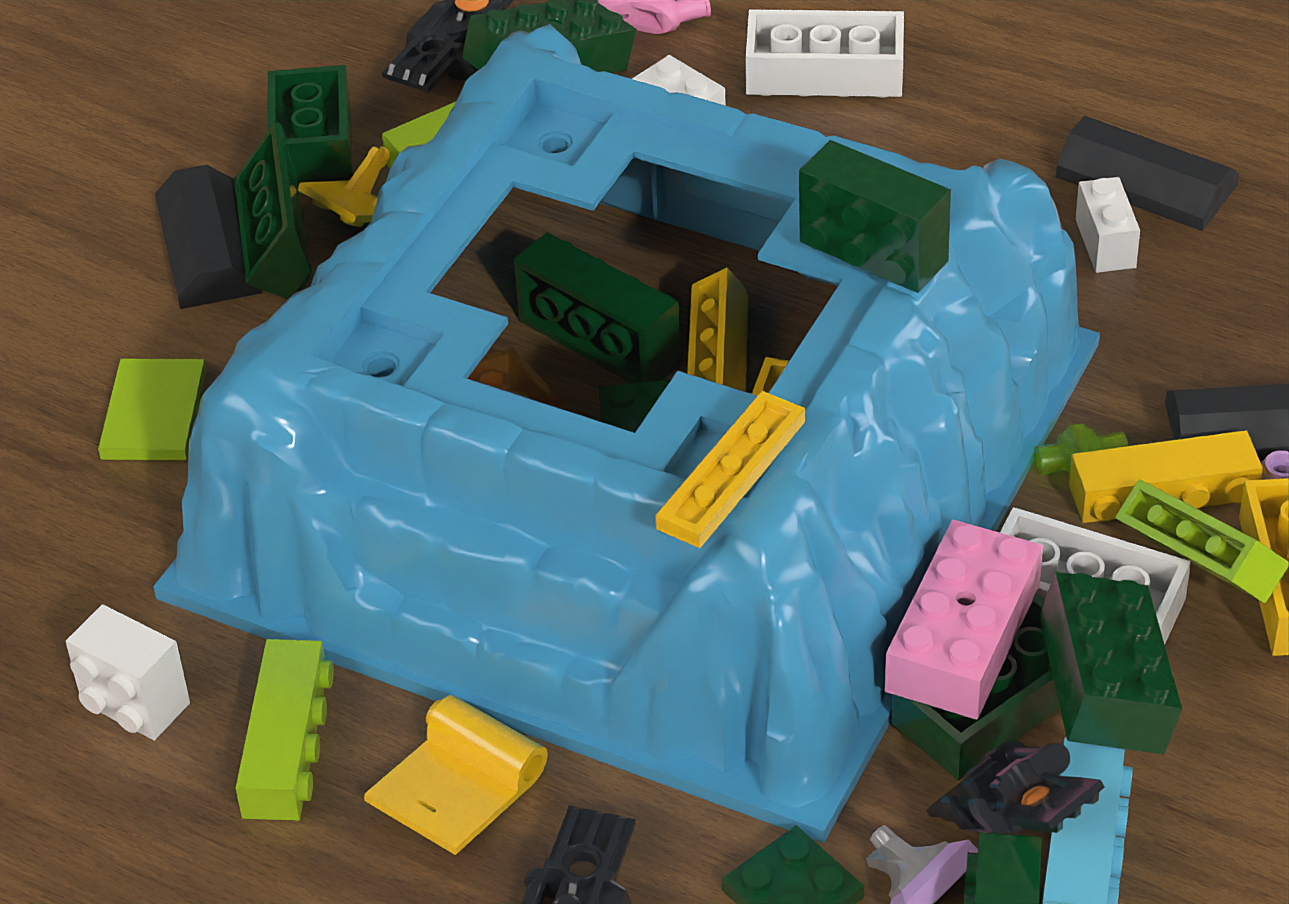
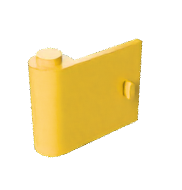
(459, 775)

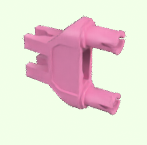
(658, 15)

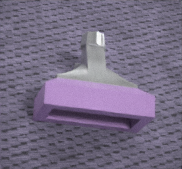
(918, 873)

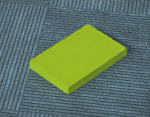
(152, 409)

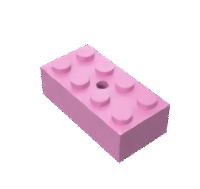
(963, 619)

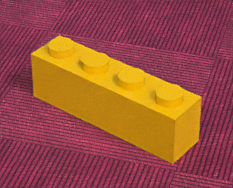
(1193, 470)

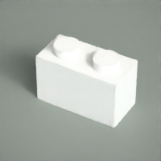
(1107, 224)

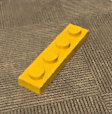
(730, 469)

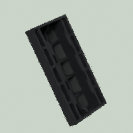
(1151, 172)
(203, 236)
(1213, 411)

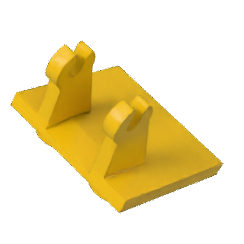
(353, 197)

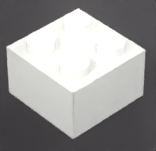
(128, 672)

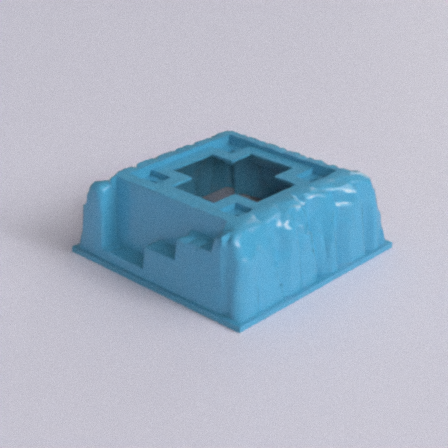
(515, 546)

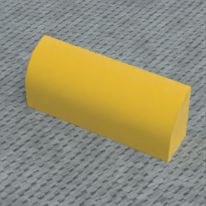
(719, 330)

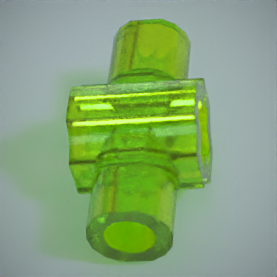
(1075, 439)

